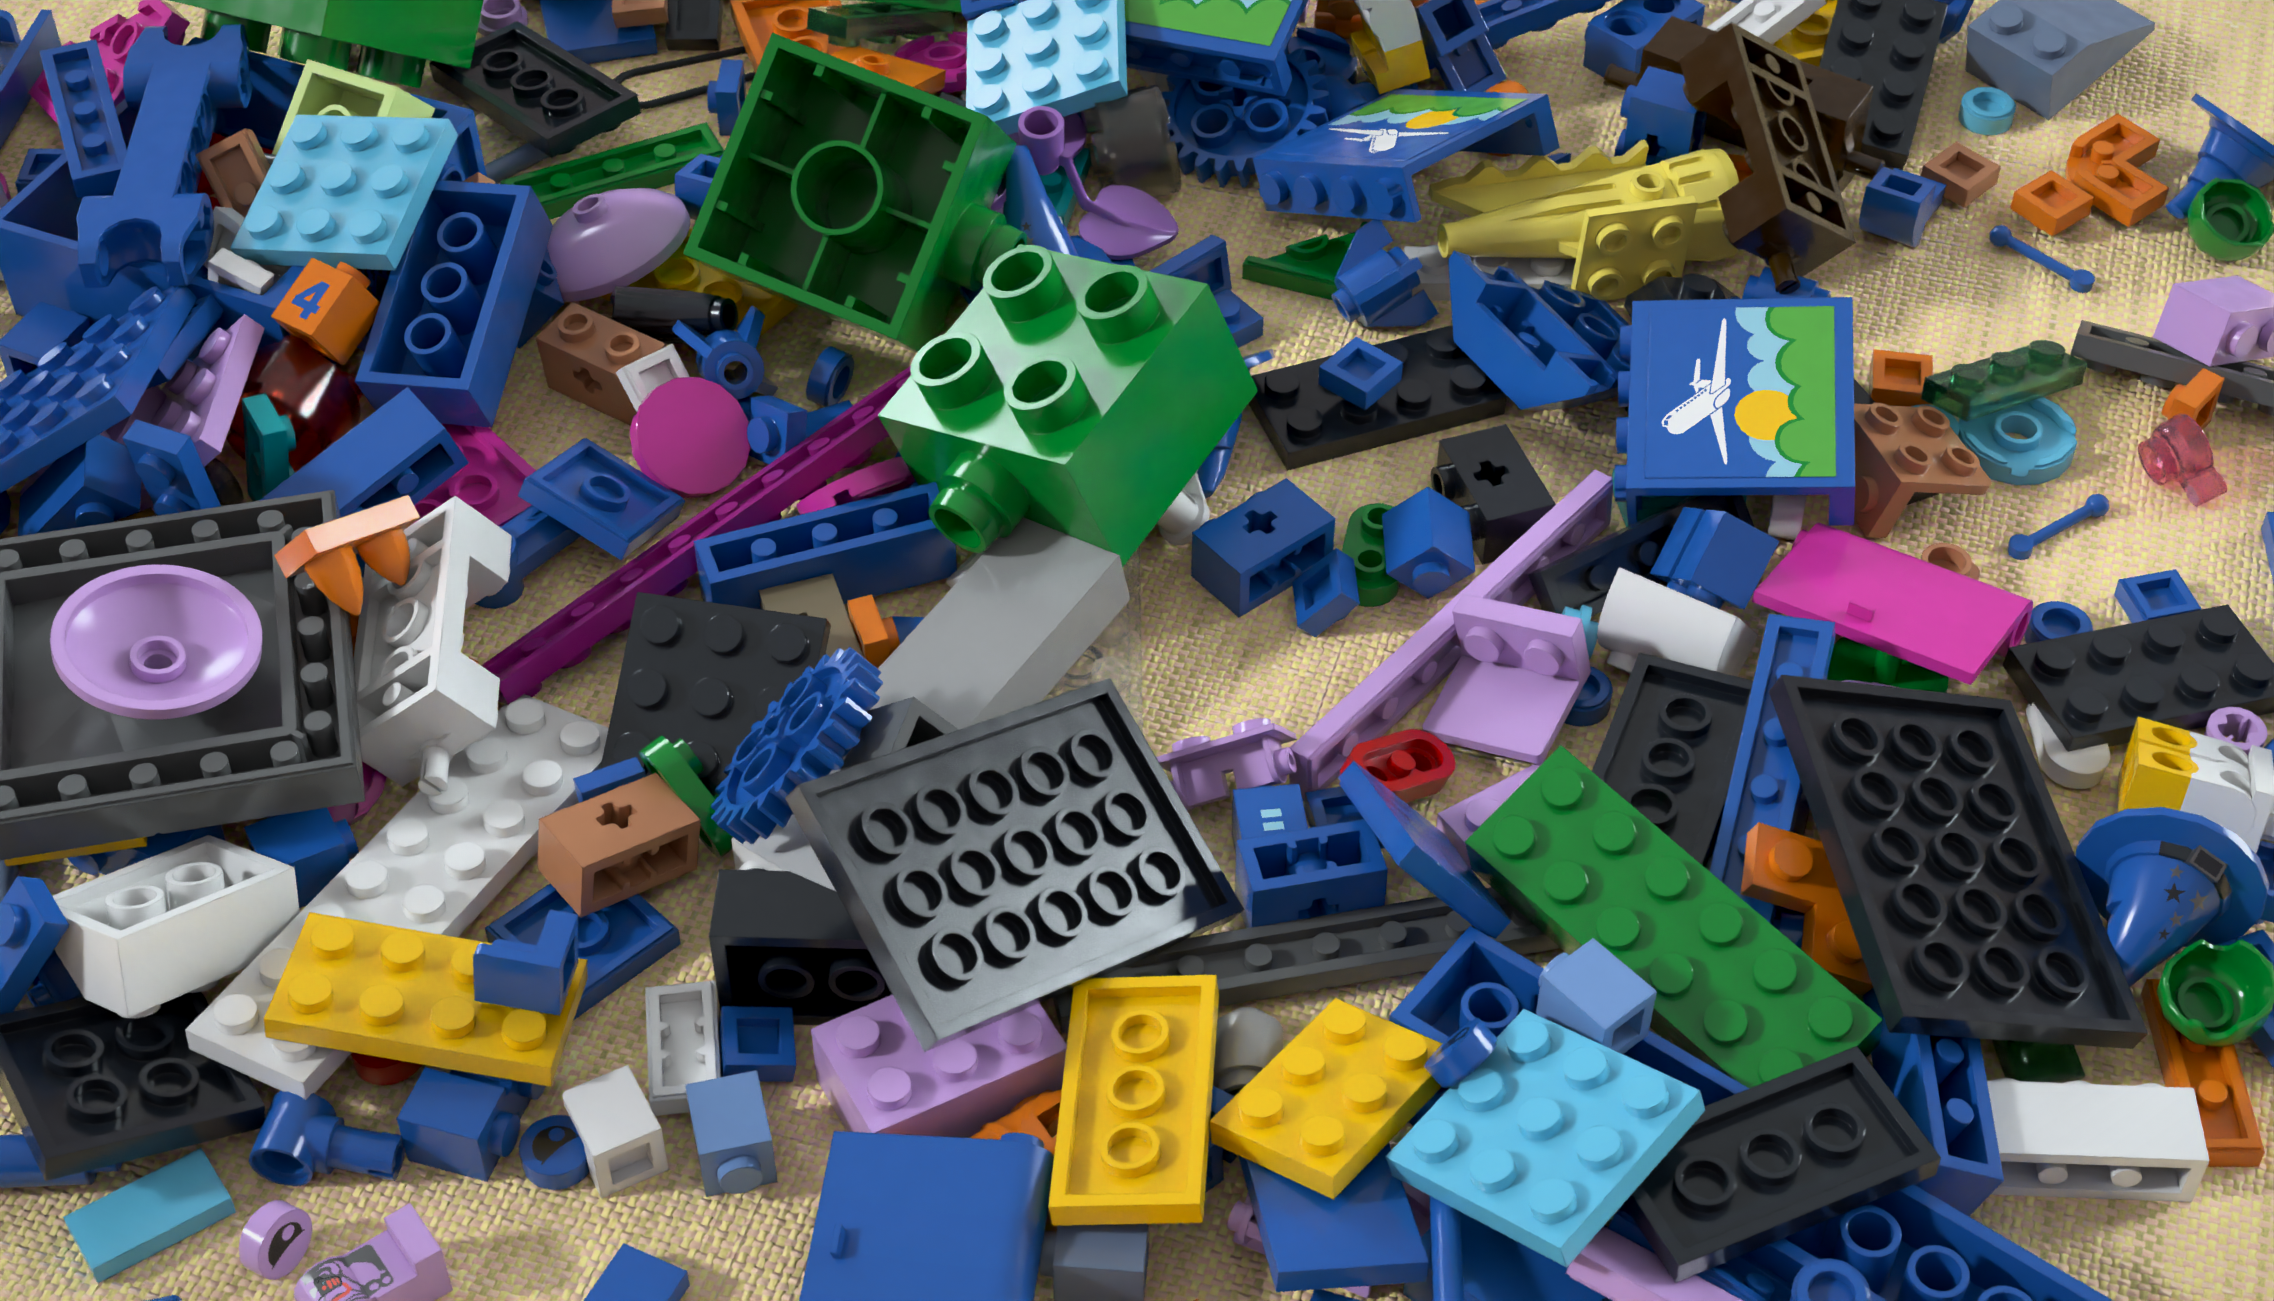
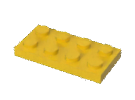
(410, 1002)
(1136, 1102)

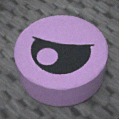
(275, 1239)

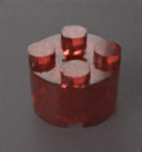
(305, 388)

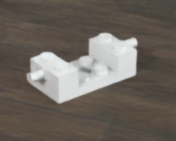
(412, 682)

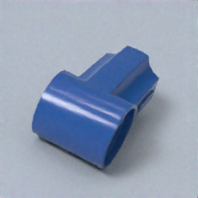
(533, 542)

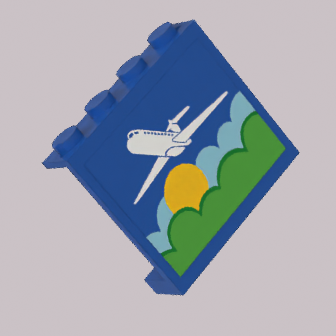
(1214, 40)
(1367, 156)
(1738, 401)

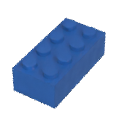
(458, 302)

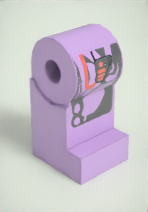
(392, 1266)

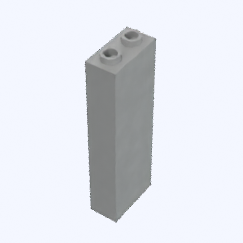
(1007, 627)

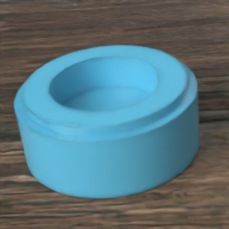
(1987, 111)

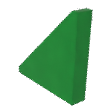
(1304, 268)

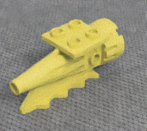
(1604, 211)

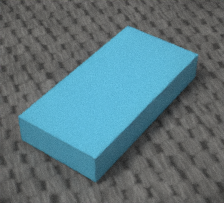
(149, 1215)

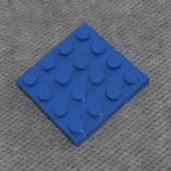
(87, 385)

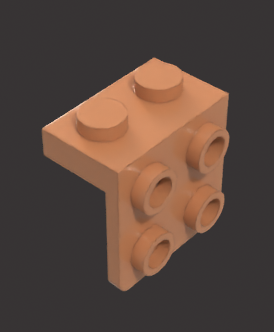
(1907, 453)

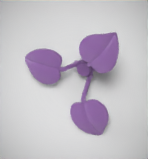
(1122, 217)

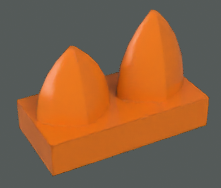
(330, 551)

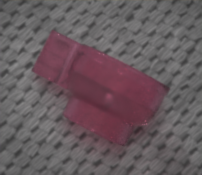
(2183, 455)

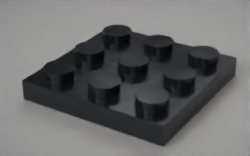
(705, 676)
(116, 1087)

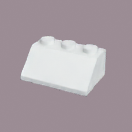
(173, 923)

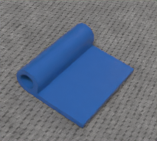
(929, 1219)

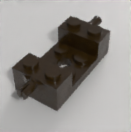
(1838, 100)
(1792, 201)

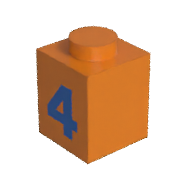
(328, 309)

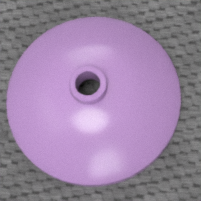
(615, 240)
(156, 641)

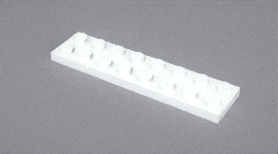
(421, 873)

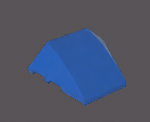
(1536, 344)

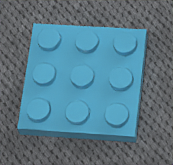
(1045, 56)
(345, 191)
(1546, 1136)

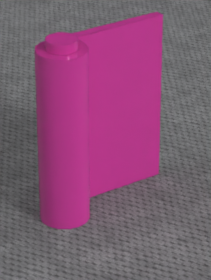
(1896, 602)

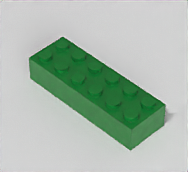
(1722, 973)

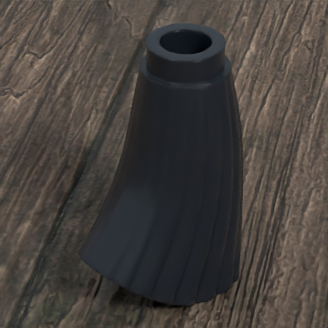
(657, 311)

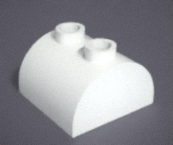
(1671, 626)

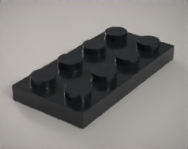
(1893, 50)
(538, 90)
(1436, 393)
(2152, 669)
(1676, 747)
(1779, 1164)

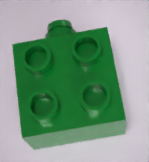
(392, 33)
(855, 196)
(1068, 400)

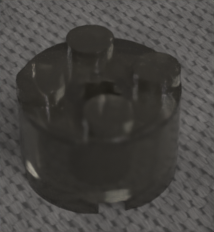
(1133, 143)

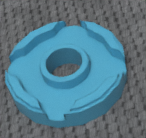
(2022, 461)

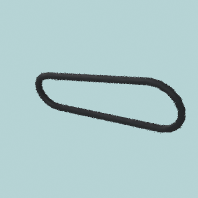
(679, 63)

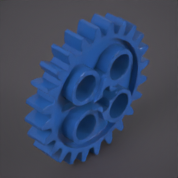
(1226, 126)
(796, 743)

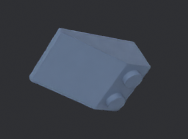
(2050, 48)

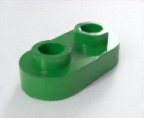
(1366, 546)
(679, 769)

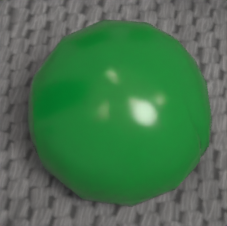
(2230, 219)
(2217, 992)

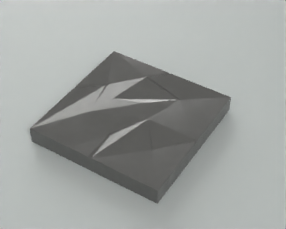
(267, 751)

